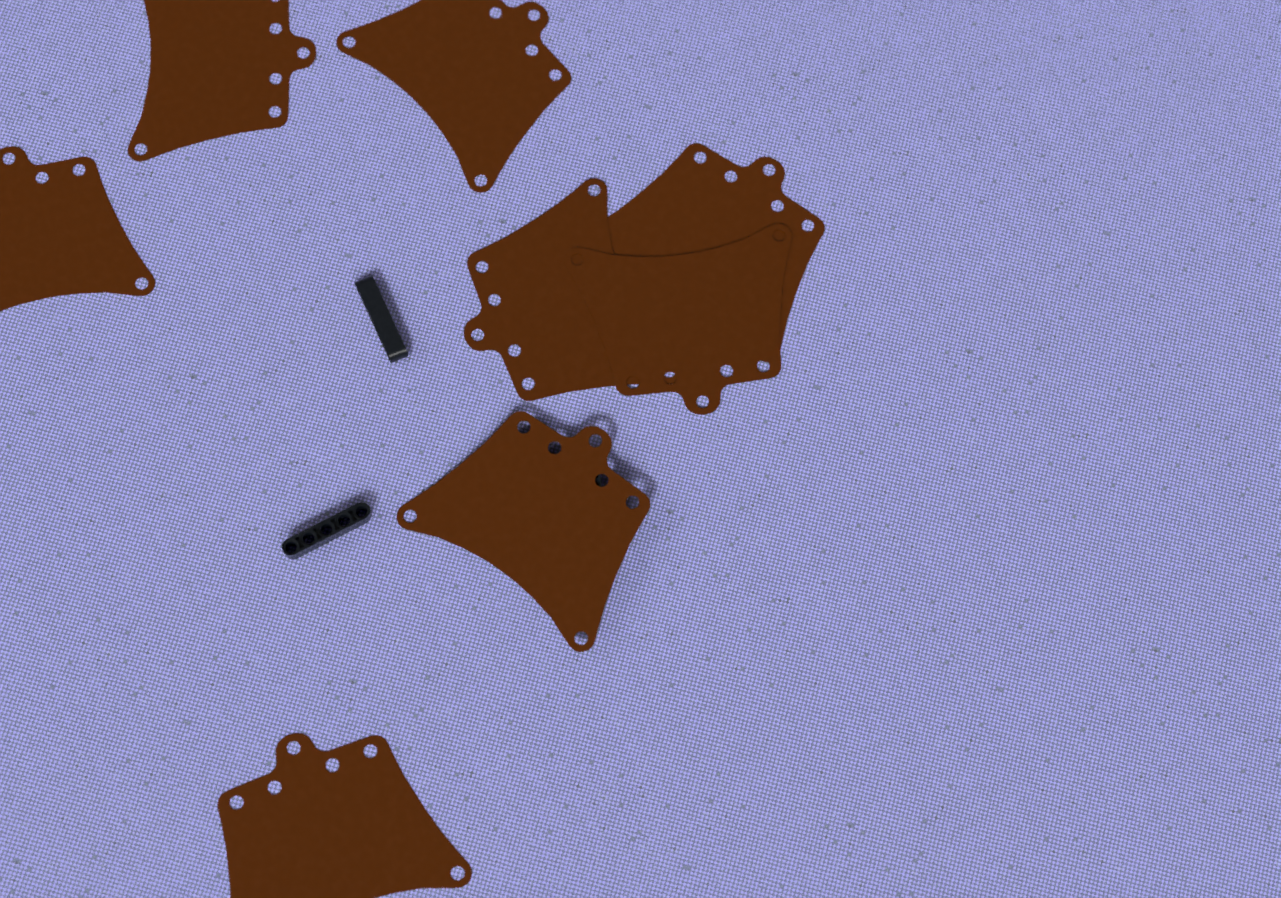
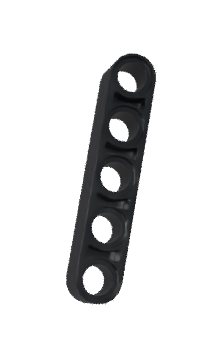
(381, 319)
(332, 522)

